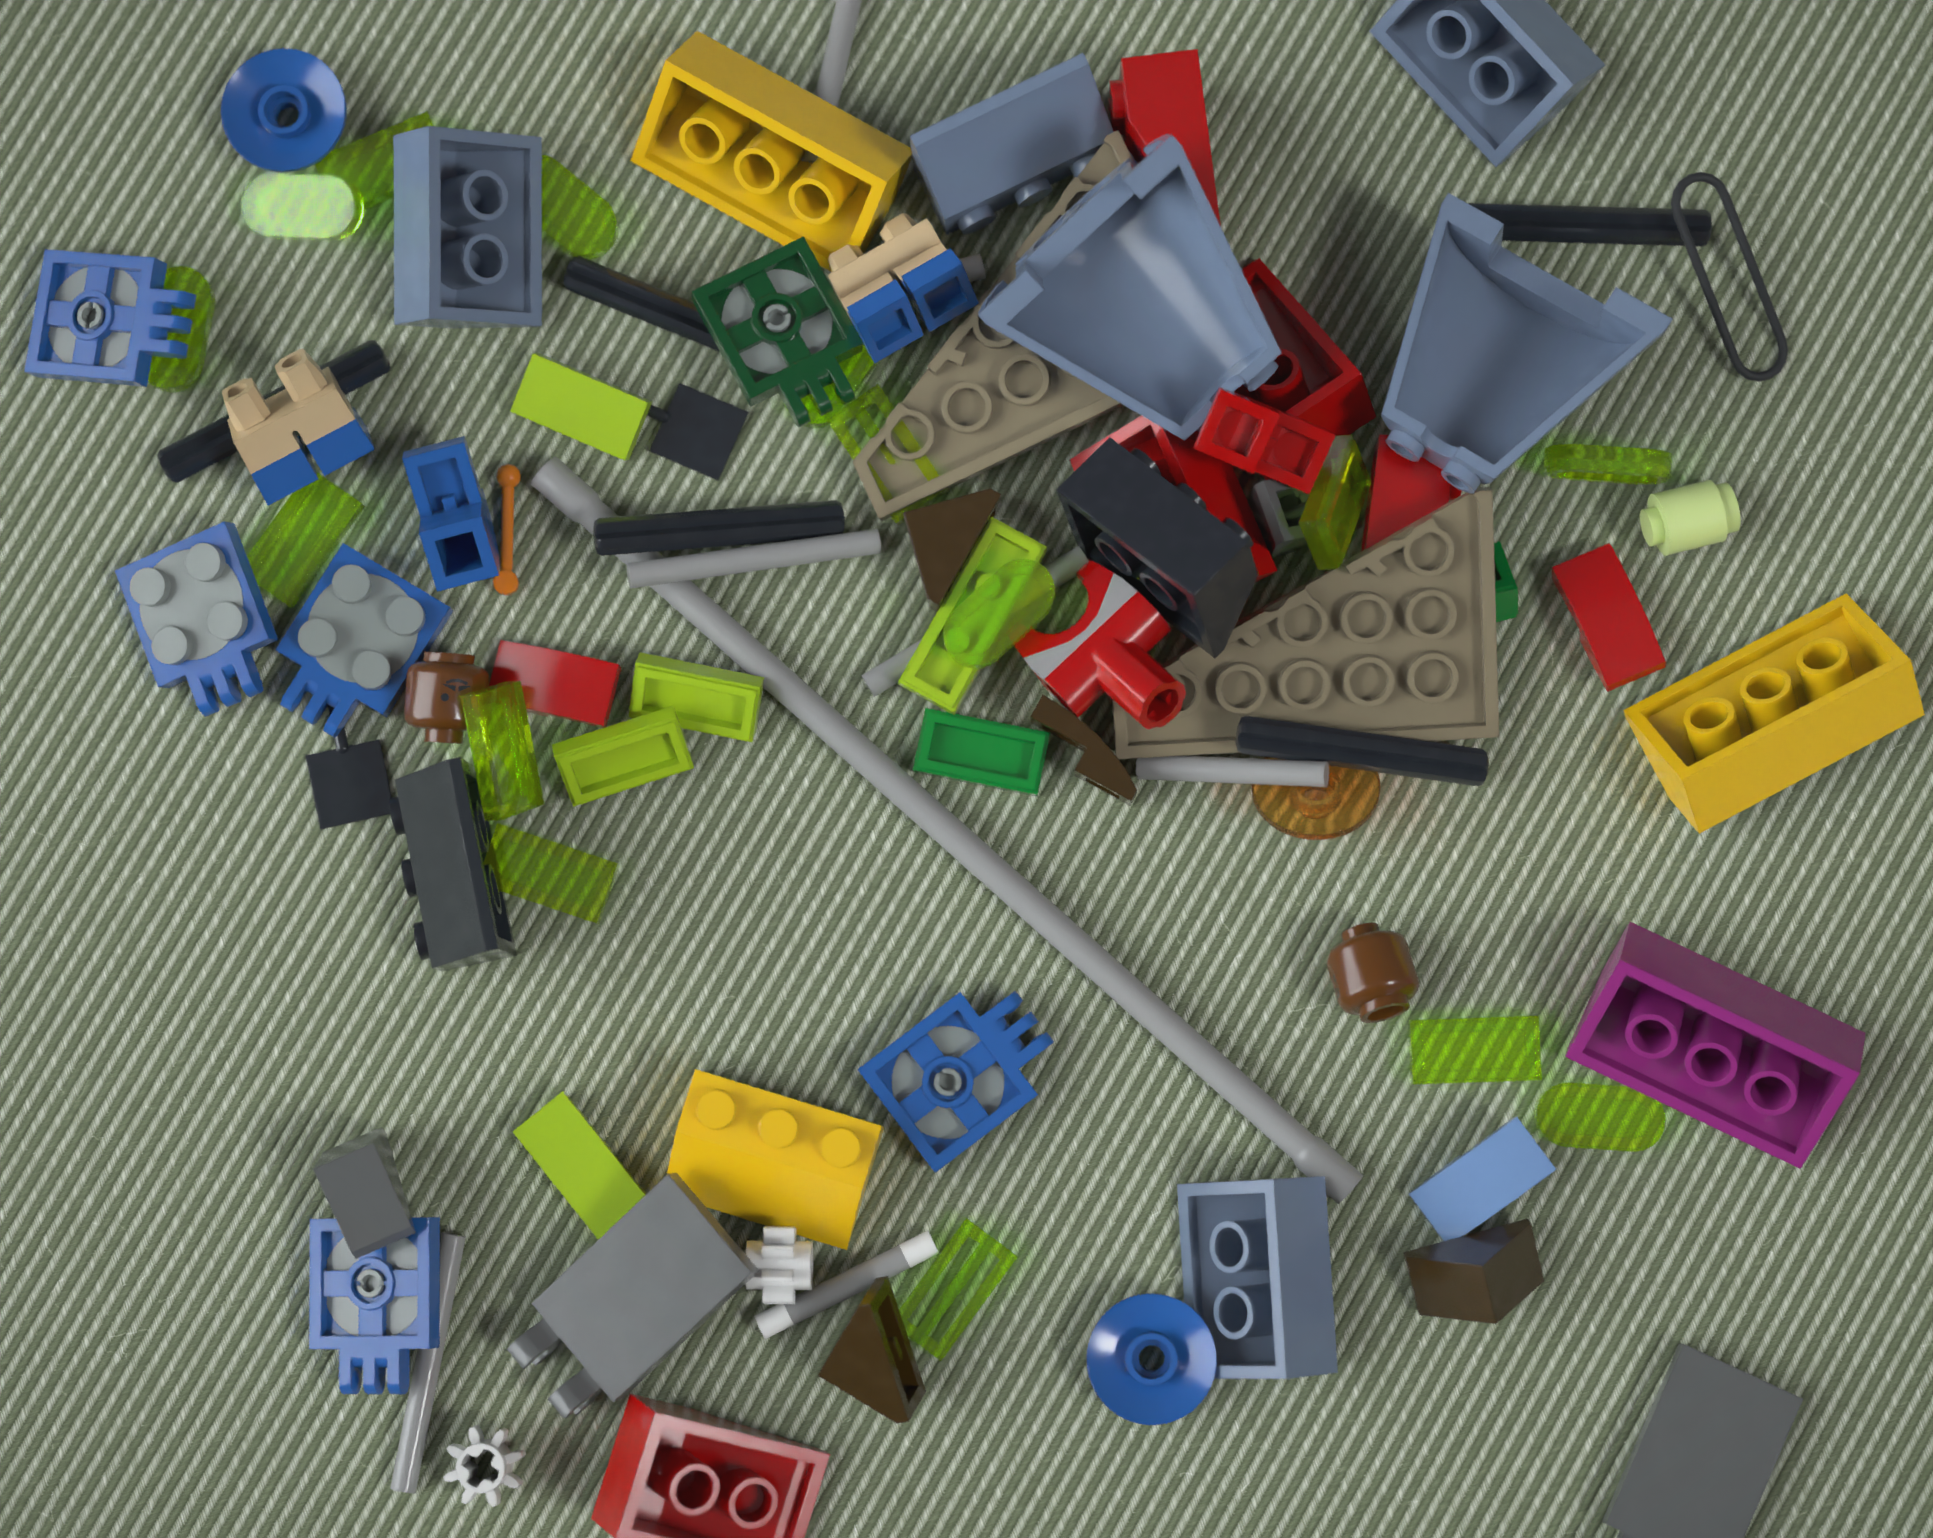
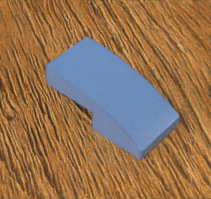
(1482, 1181)

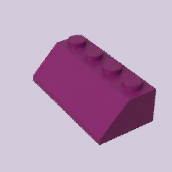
(1717, 1045)

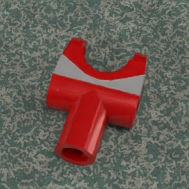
(1107, 653)

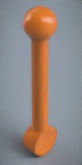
(507, 582)

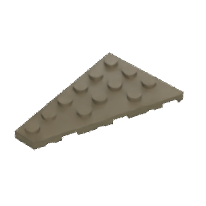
(986, 392)
(1376, 647)

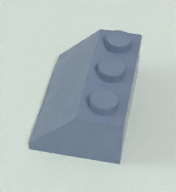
(1490, 64)
(1011, 146)
(467, 229)
(1261, 1274)

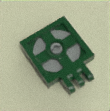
(781, 329)

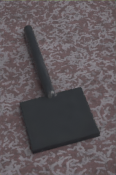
(697, 431)
(349, 782)

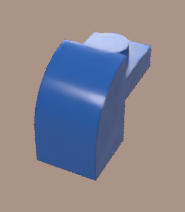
(452, 513)

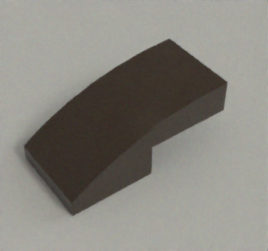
(1098, 763)

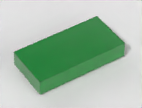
(981, 752)

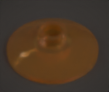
(1320, 811)

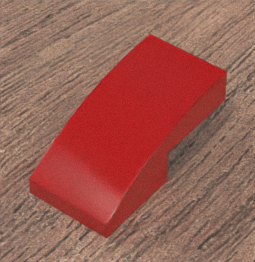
(1264, 440)
(1608, 617)
(559, 682)

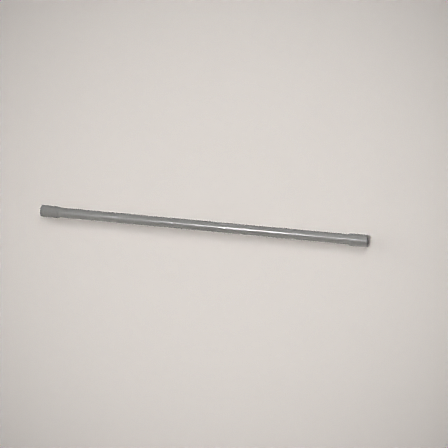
(1308, 1152)

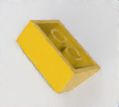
(774, 1158)

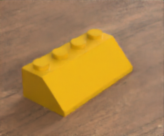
(739, 143)
(1775, 712)

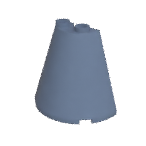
(1141, 295)
(1499, 351)

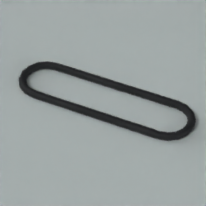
(1706, 286)

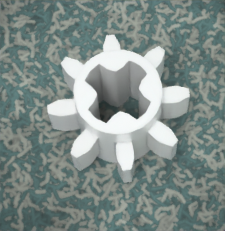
(781, 1263)
(467, 1469)

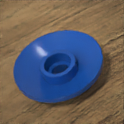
(267, 87)
(1156, 1394)

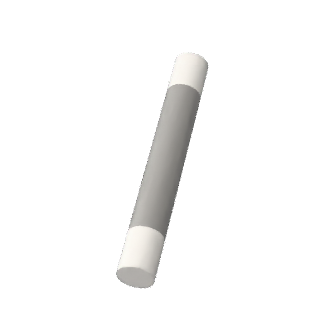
(847, 1284)

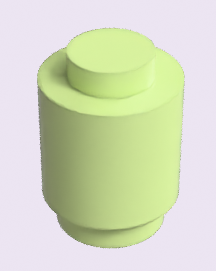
(1690, 517)

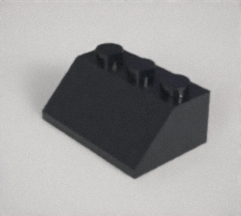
(1161, 542)
(447, 844)

